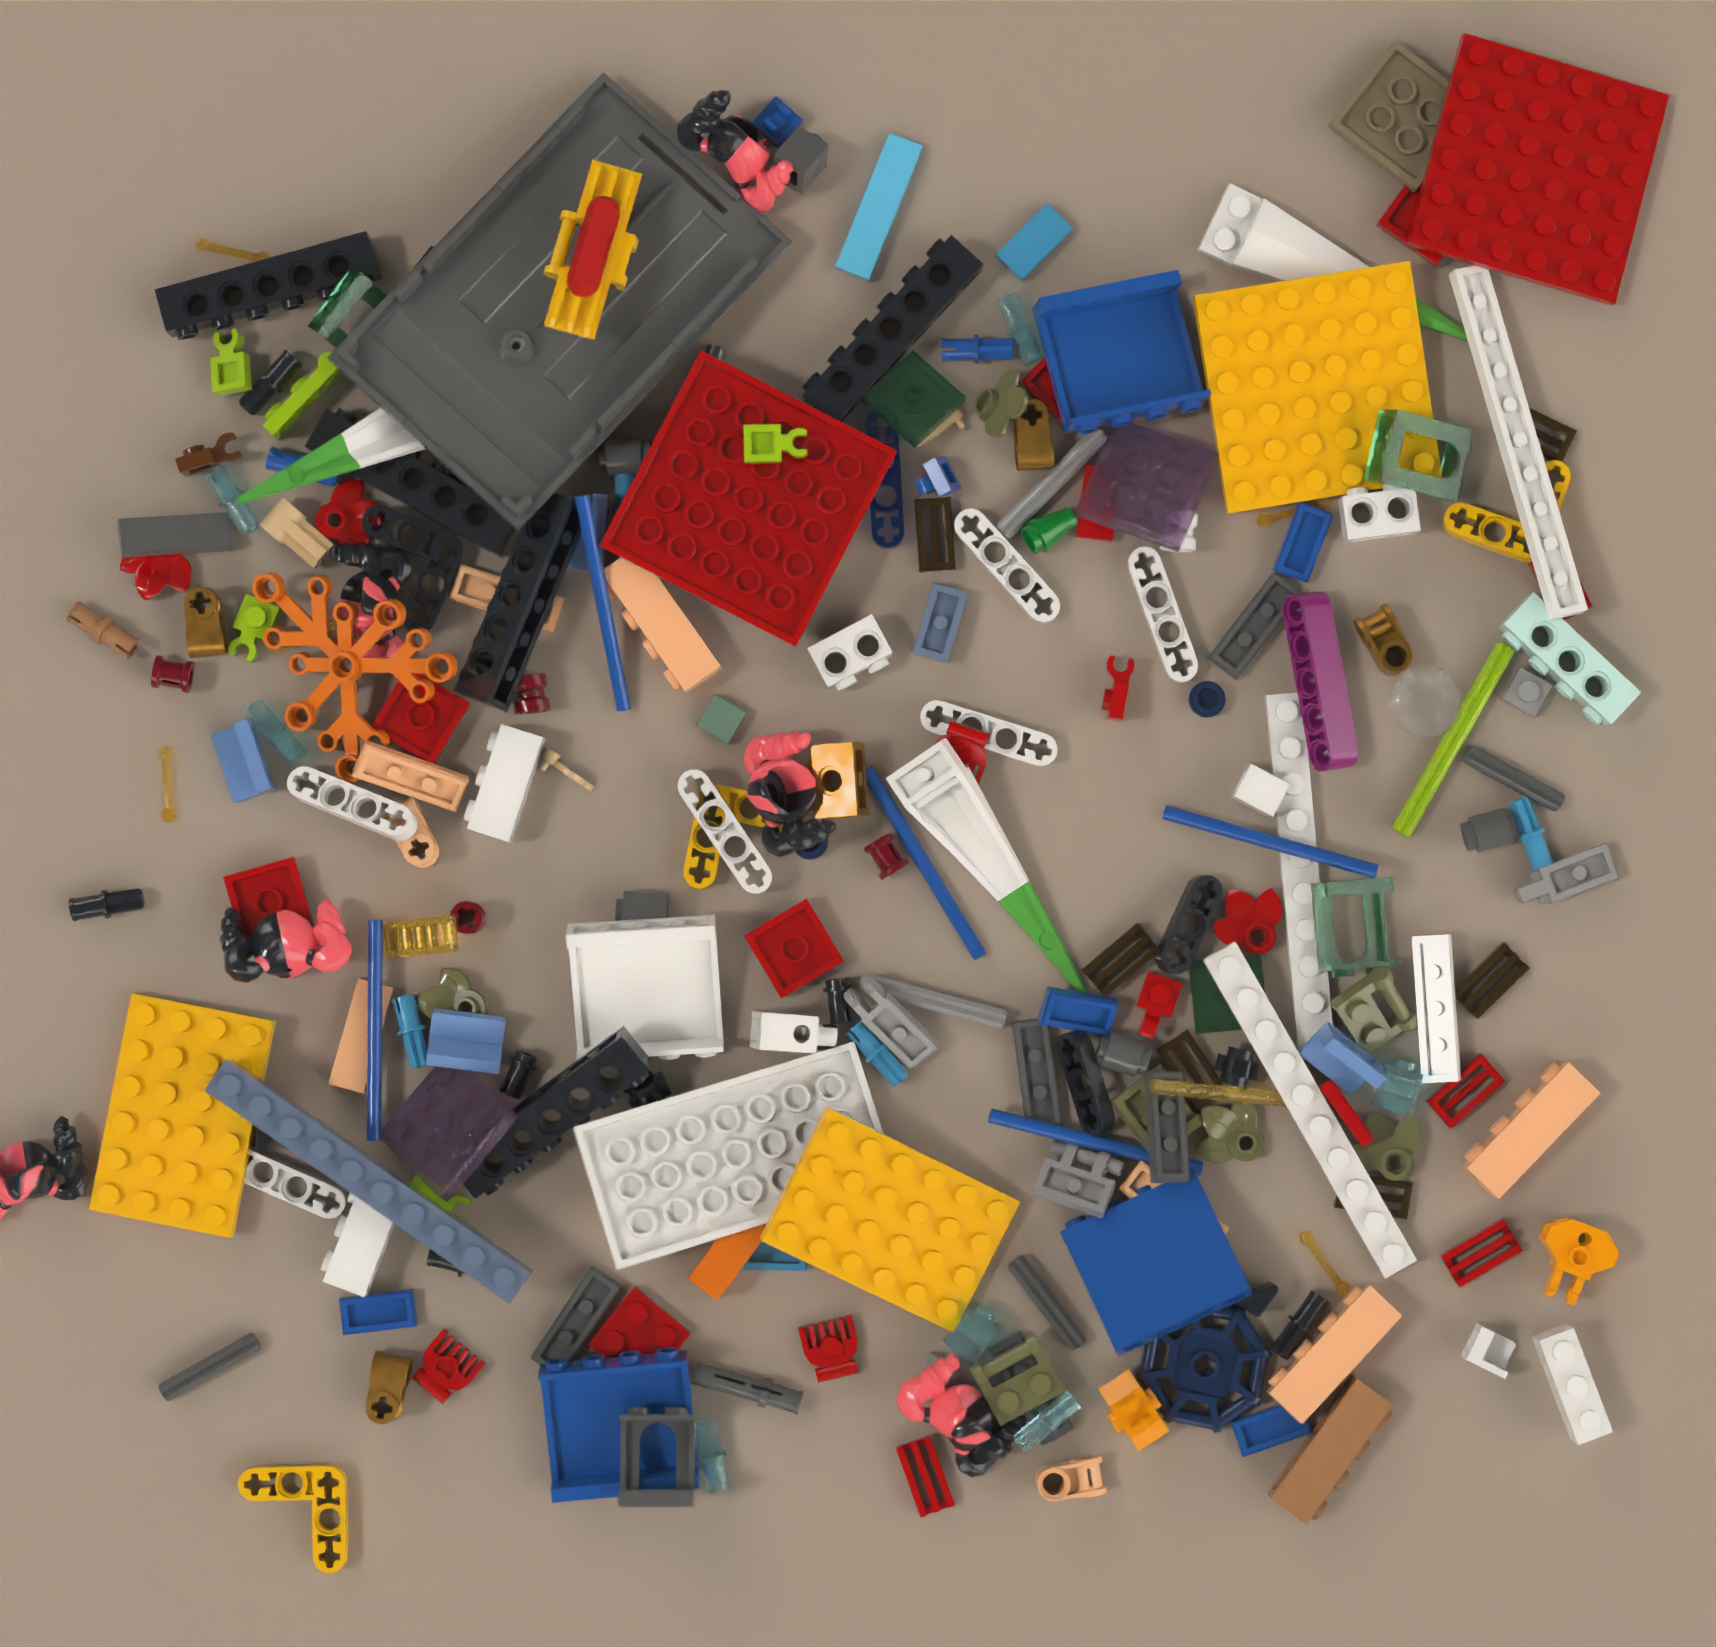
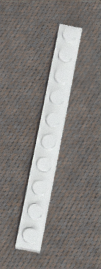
(1518, 442)
(1296, 823)
(1309, 1109)

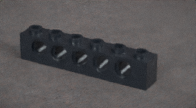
(962, 269)
(177, 299)
(490, 535)
(521, 604)
(618, 1051)

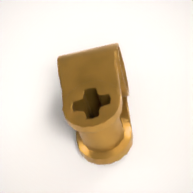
(1033, 443)
(204, 631)
(1384, 638)
(388, 1379)

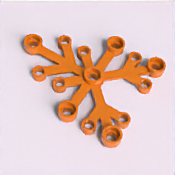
(316, 633)

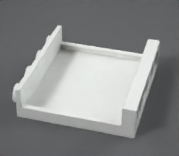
(652, 980)

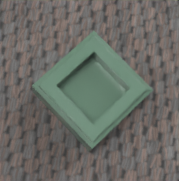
(721, 719)

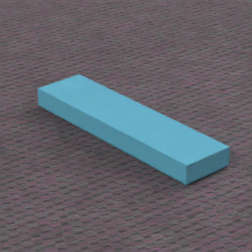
(879, 207)

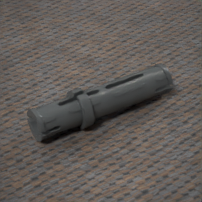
(748, 1388)

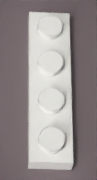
(1436, 1008)

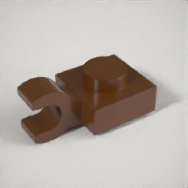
(200, 458)

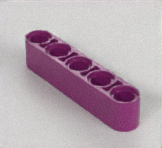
(1320, 681)

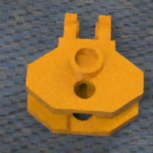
(1567, 1255)
(1133, 1410)

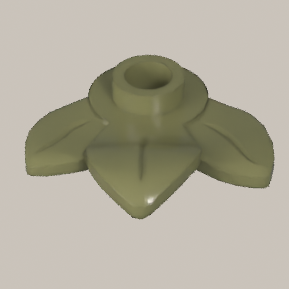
(1001, 403)
(451, 994)
(1226, 1129)
(1390, 1141)

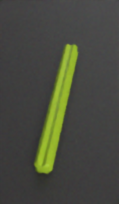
(1453, 739)

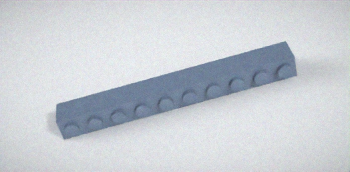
(368, 1180)

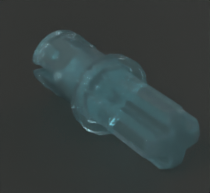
(1020, 328)
(228, 494)
(276, 732)
(1046, 1421)
(712, 1455)

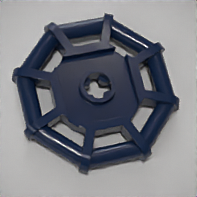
(1215, 1382)

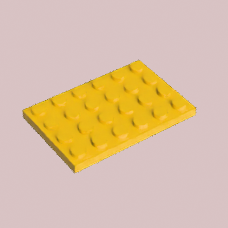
(166, 1142)
(889, 1219)

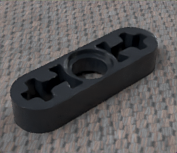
(1203, 919)
(1080, 1095)

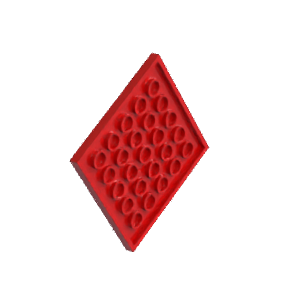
(1537, 169)
(750, 533)

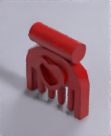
(968, 745)
(833, 1353)
(443, 1371)

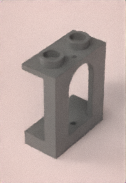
(631, 1430)

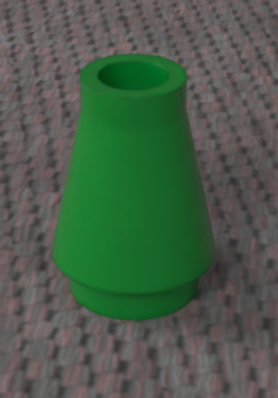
(1048, 529)

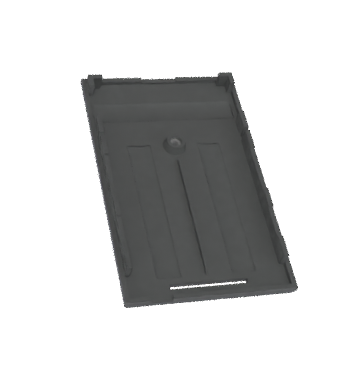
(464, 335)

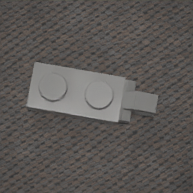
(1570, 876)

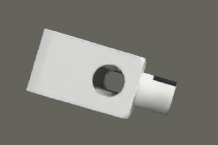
(776, 1030)

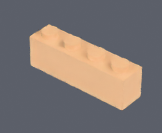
(663, 623)
(1530, 1129)
(1333, 1353)

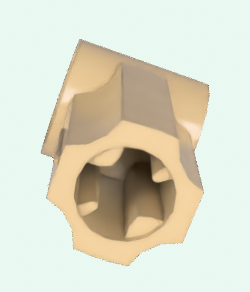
(291, 528)

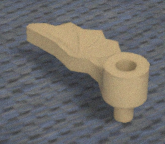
(953, 418)
(552, 758)

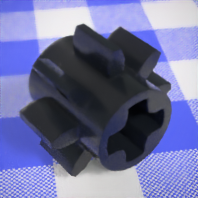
(1237, 1067)
(649, 1091)

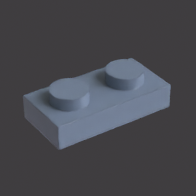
(940, 623)

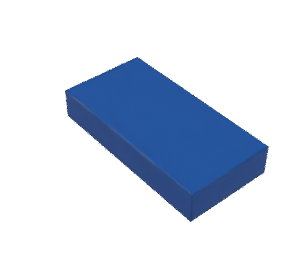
(1302, 542)
(1078, 1011)
(378, 1312)
(1267, 1429)

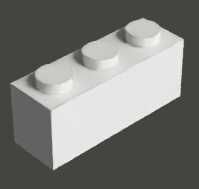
(504, 782)
(359, 1248)
(1572, 1384)

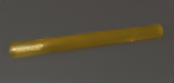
(1215, 1092)

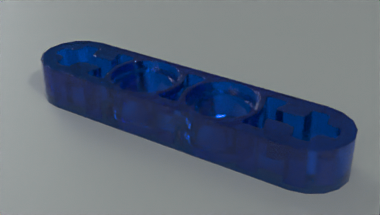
(893, 480)

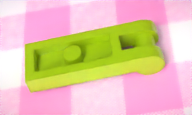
(304, 395)

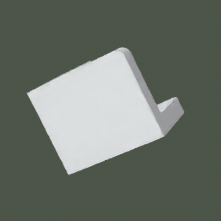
(1260, 790)
(1488, 1350)

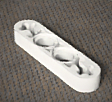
(1002, 569)
(1167, 613)
(992, 726)
(352, 802)
(722, 833)
(278, 1185)

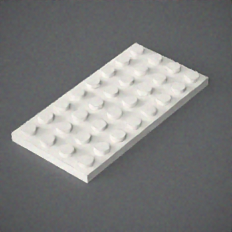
(713, 1154)

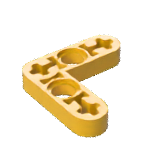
(1472, 512)
(733, 799)
(310, 1490)

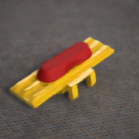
(599, 253)

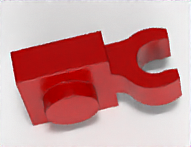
(1115, 698)
(1157, 998)

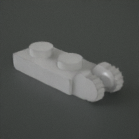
(892, 1023)

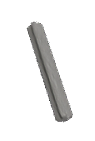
(1051, 483)
(943, 1003)

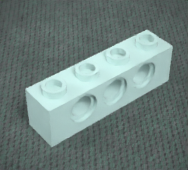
(1616, 689)

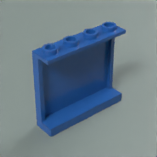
(1119, 353)
(1155, 1263)
(584, 1425)

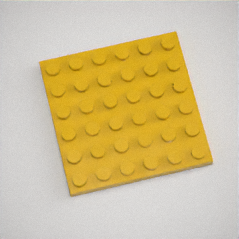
(1303, 381)

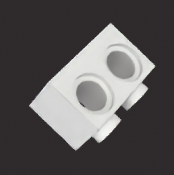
(1380, 522)
(845, 644)

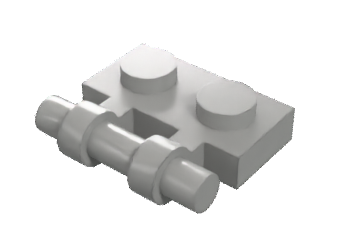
(1074, 1186)

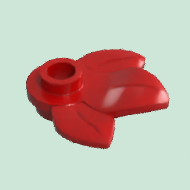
(350, 507)
(155, 572)
(1245, 916)

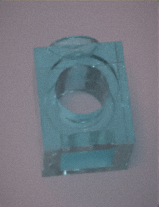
(1399, 1089)
(972, 1333)

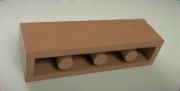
(1330, 1449)

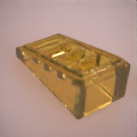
(400, 943)

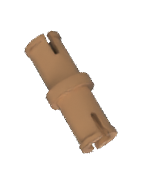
(103, 630)

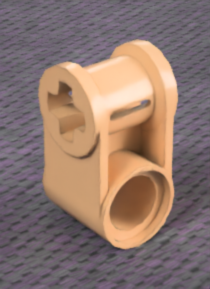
(423, 835)
(1074, 1478)

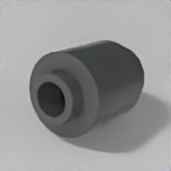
(623, 455)
(1488, 830)
(1124, 1054)

